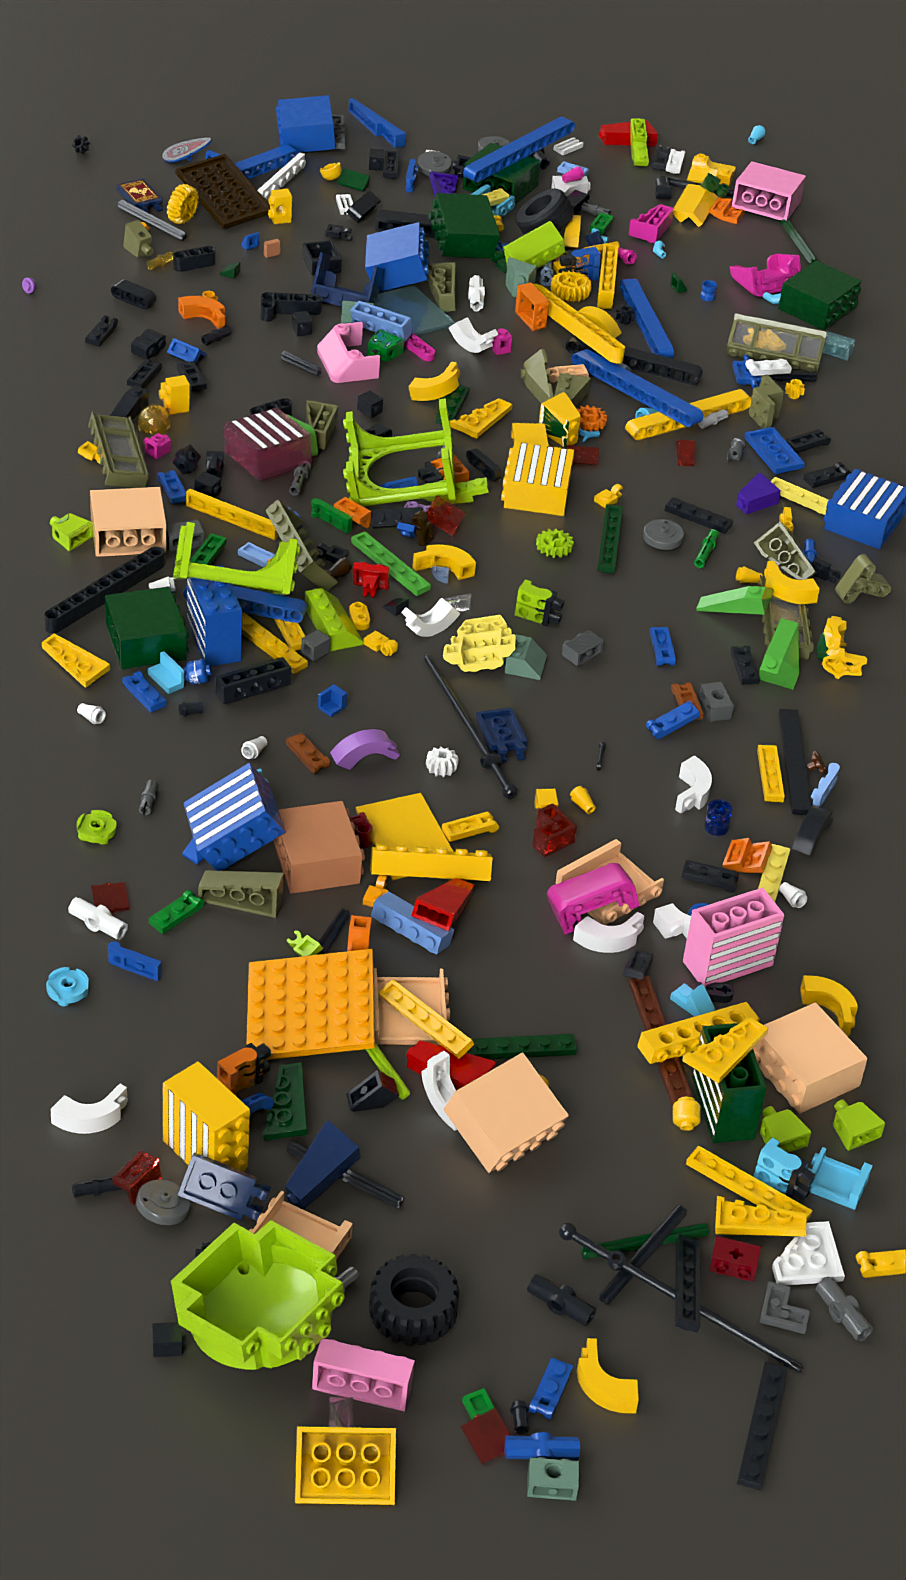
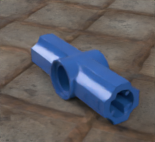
(542, 1445)

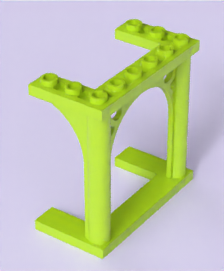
(376, 447)
(273, 578)

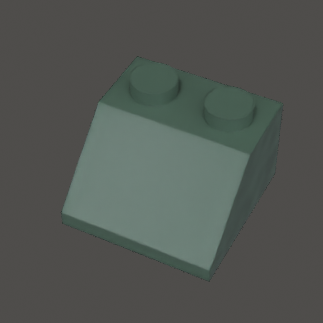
(518, 274)
(527, 659)

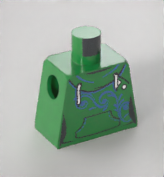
(385, 345)

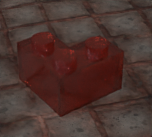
(552, 830)

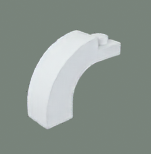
(470, 339)
(433, 621)
(699, 778)
(608, 938)
(439, 1084)
(89, 1117)

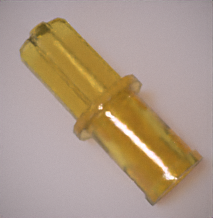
(160, 260)

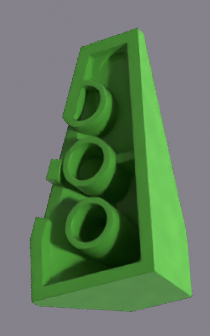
(741, 600)
(782, 656)

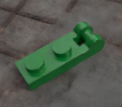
(331, 515)
(209, 549)
(176, 912)

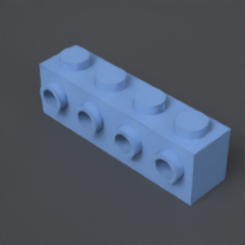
(379, 318)
(397, 915)

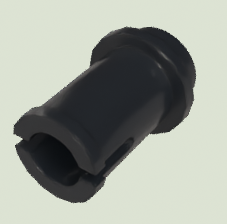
(190, 708)
(519, 1410)

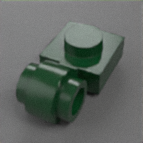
(712, 183)
(499, 257)

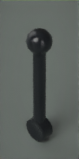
(602, 745)

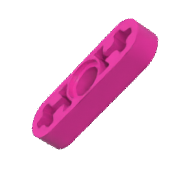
(424, 351)

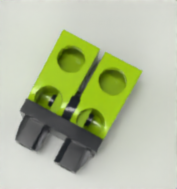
(538, 604)

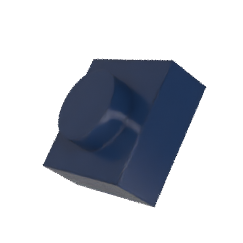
(594, 239)

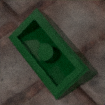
(354, 180)

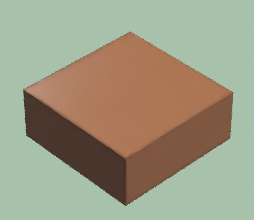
(271, 248)

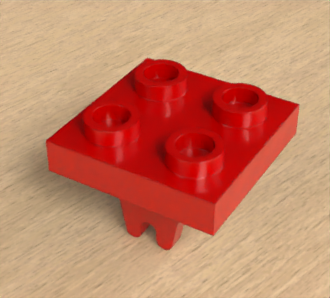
(371, 577)

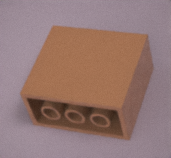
(319, 847)

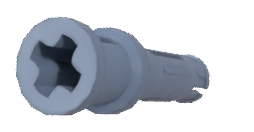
(546, 274)

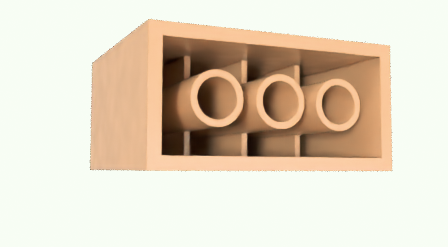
(127, 520)
(809, 1058)
(506, 1113)

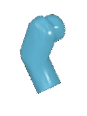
(658, 250)

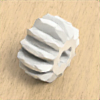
(442, 761)

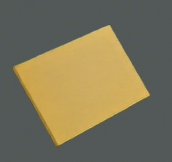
(405, 823)

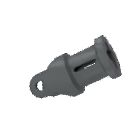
(736, 449)

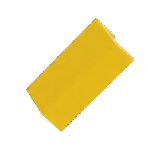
(694, 203)

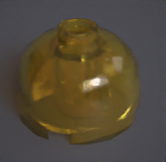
(154, 420)

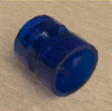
(718, 817)

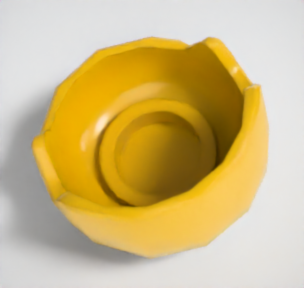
(331, 171)

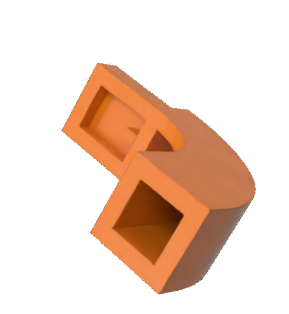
(202, 307)
(359, 933)

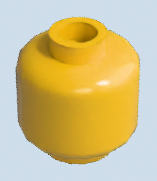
(686, 1113)

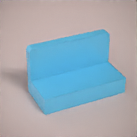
(167, 674)

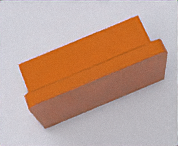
(359, 513)

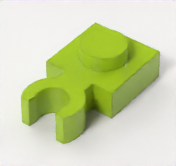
(304, 946)

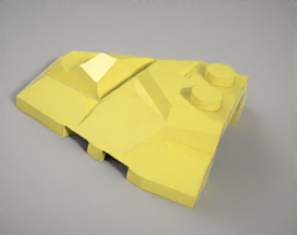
(481, 644)

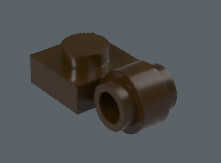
(424, 532)

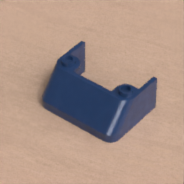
(325, 285)

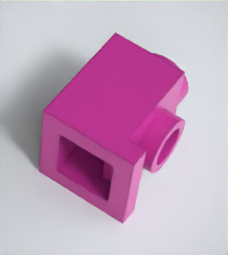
(502, 342)
(157, 445)

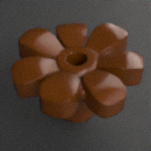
(817, 763)

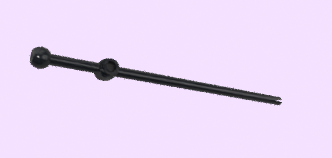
(488, 760)
(568, 1232)

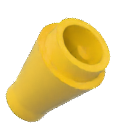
(747, 575)
(582, 798)

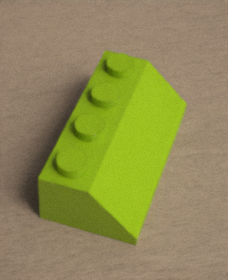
(537, 246)
(331, 619)

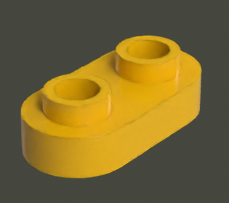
(359, 616)

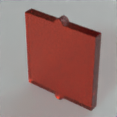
(111, 896)
(486, 1435)

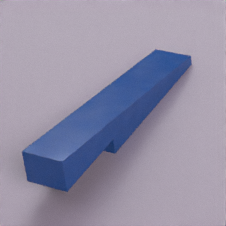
(377, 124)

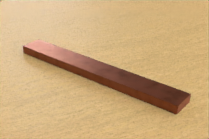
(652, 1017)

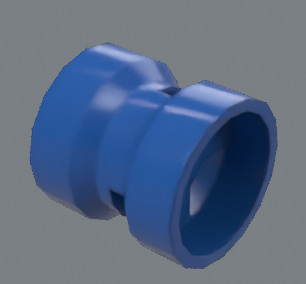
(708, 292)

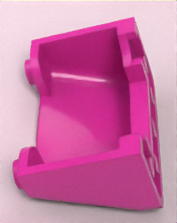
(779, 269)
(591, 892)

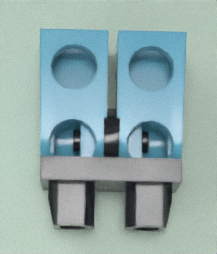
(784, 1171)

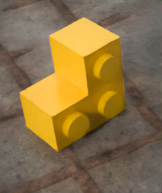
(175, 394)

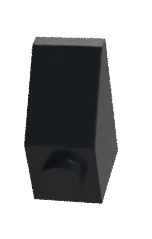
(372, 1092)

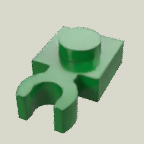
(477, 1403)

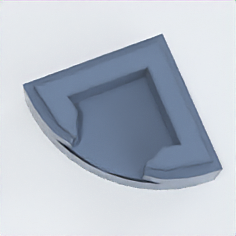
(441, 573)

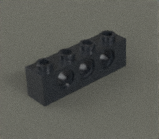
(253, 680)

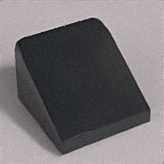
(397, 605)

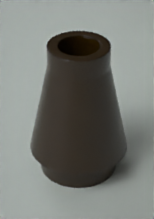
(340, 567)

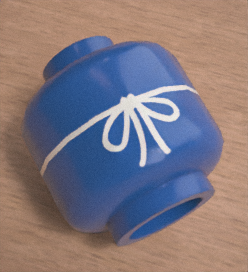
(197, 672)

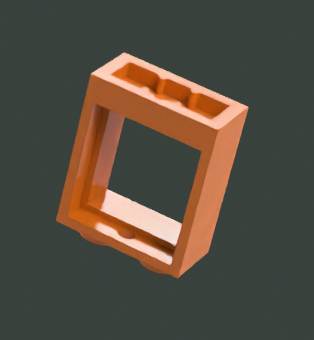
(530, 294)

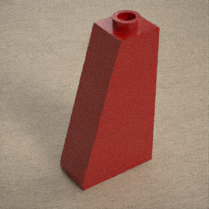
(620, 134)
(443, 904)
(461, 1070)

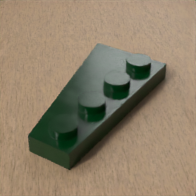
(454, 402)
(288, 1112)

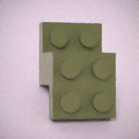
(766, 402)

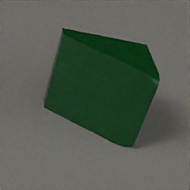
(231, 270)
(677, 283)

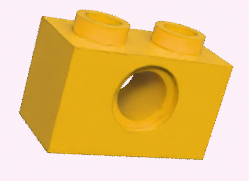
(283, 199)

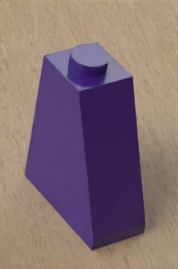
(757, 495)

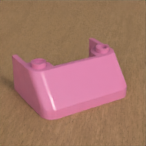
(345, 364)

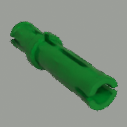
(707, 545)

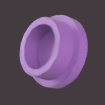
(29, 285)

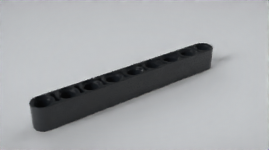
(673, 370)
(93, 595)

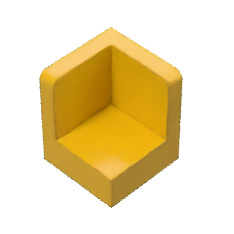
(545, 797)

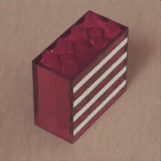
(267, 443)

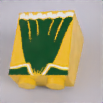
(560, 420)

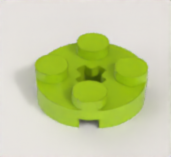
(102, 834)

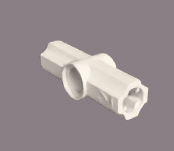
(476, 293)
(98, 918)

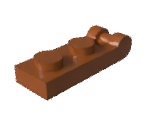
(686, 693)
(307, 753)

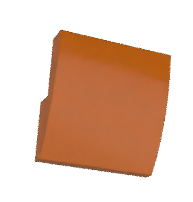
(723, 210)
(747, 857)

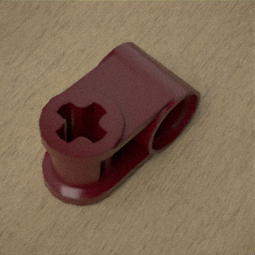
(362, 829)

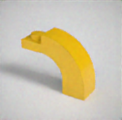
(572, 232)
(601, 319)
(437, 387)
(445, 556)
(790, 589)
(832, 996)
(603, 1389)

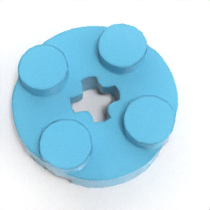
(66, 995)

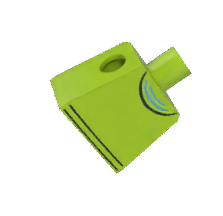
(71, 530)

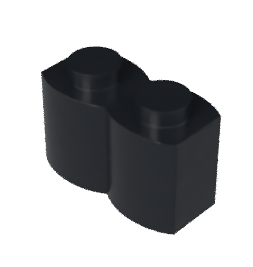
(148, 344)

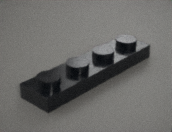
(698, 515)

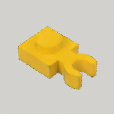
(89, 451)

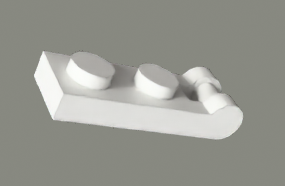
(675, 161)
(768, 367)

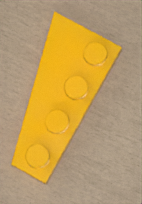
(482, 419)
(77, 661)
(726, 1050)
(742, 1219)

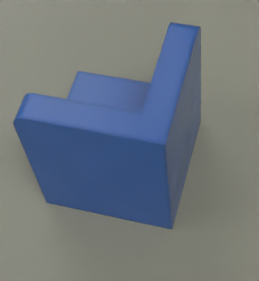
(332, 700)

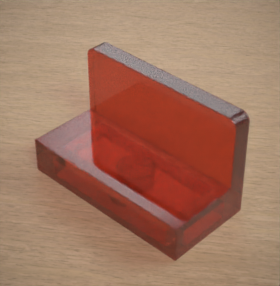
(584, 455)
(137, 1172)

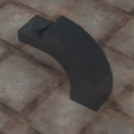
(811, 829)

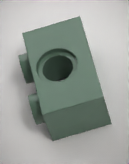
(562, 1487)

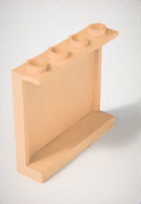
(610, 853)
(393, 1027)
(306, 1225)

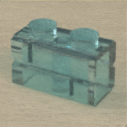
(839, 345)

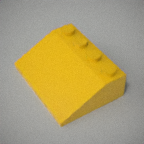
(345, 1465)

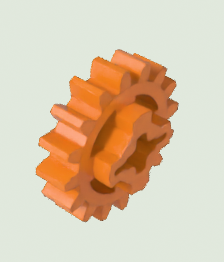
(592, 418)

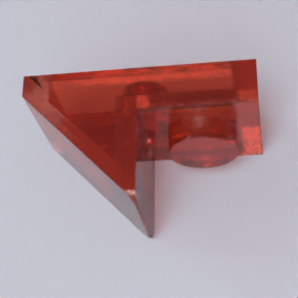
(685, 452)

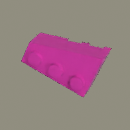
(653, 224)

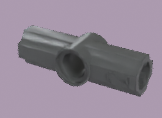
(844, 1309)

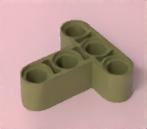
(862, 578)

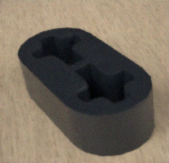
(715, 992)

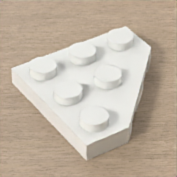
(809, 1258)

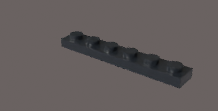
(687, 1284)
(762, 1426)

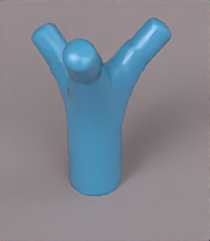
(588, 434)

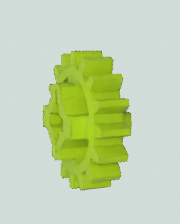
(554, 543)

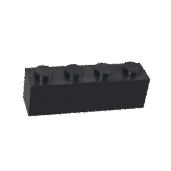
(392, 219)

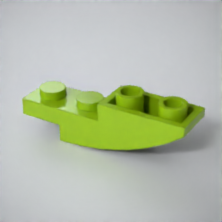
(638, 142)
(465, 490)

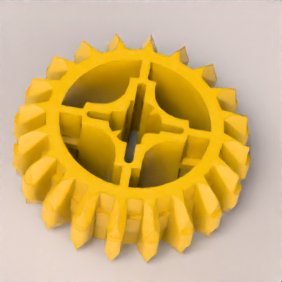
(182, 204)
(571, 286)

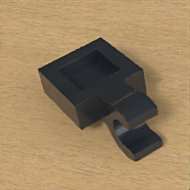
(337, 231)
(332, 553)
(824, 570)

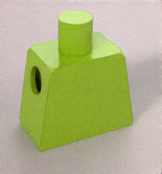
(856, 1124)
(785, 1128)

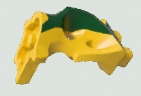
(832, 651)

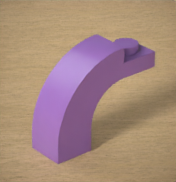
(361, 744)

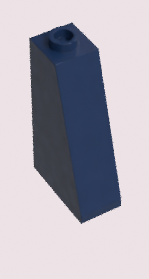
(322, 1164)

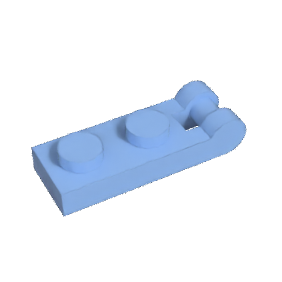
(825, 785)

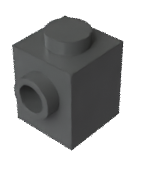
(315, 645)

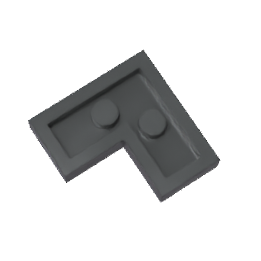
(779, 1314)

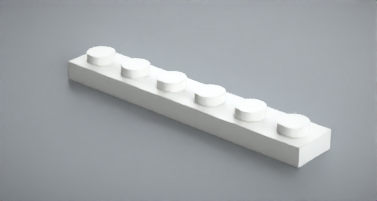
(283, 176)

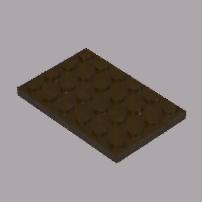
(224, 190)

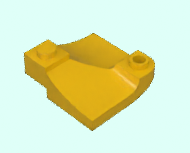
(703, 165)

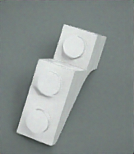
(671, 921)

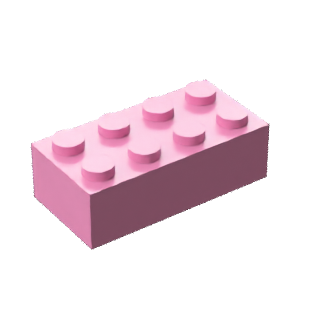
(363, 1374)

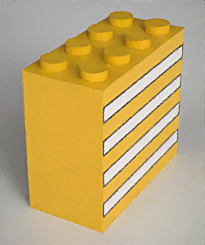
(537, 478)
(205, 1118)

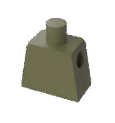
(137, 239)

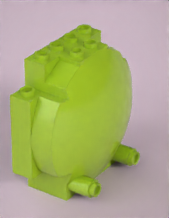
(258, 1297)

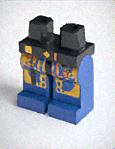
(583, 261)

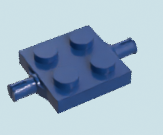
(743, 375)

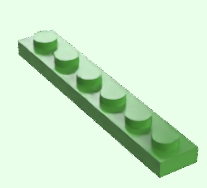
(397, 568)

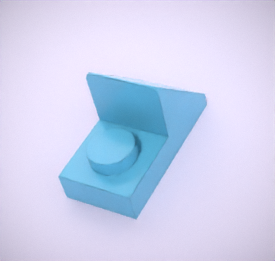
(693, 1001)

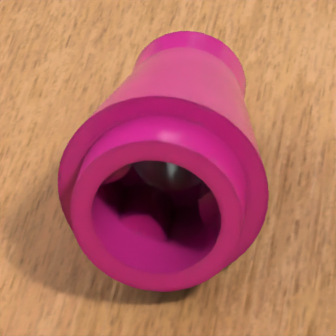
(573, 175)
(627, 256)

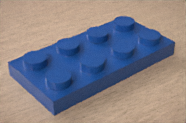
(774, 450)

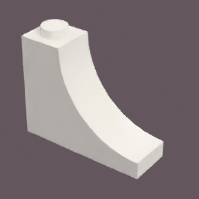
(581, 185)

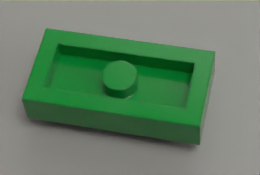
(602, 222)

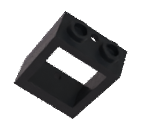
(327, 247)

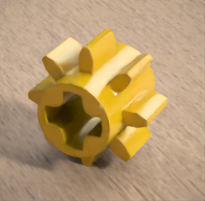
(794, 389)

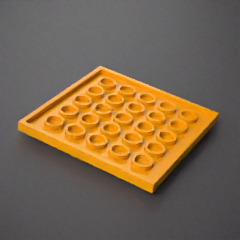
(312, 1004)

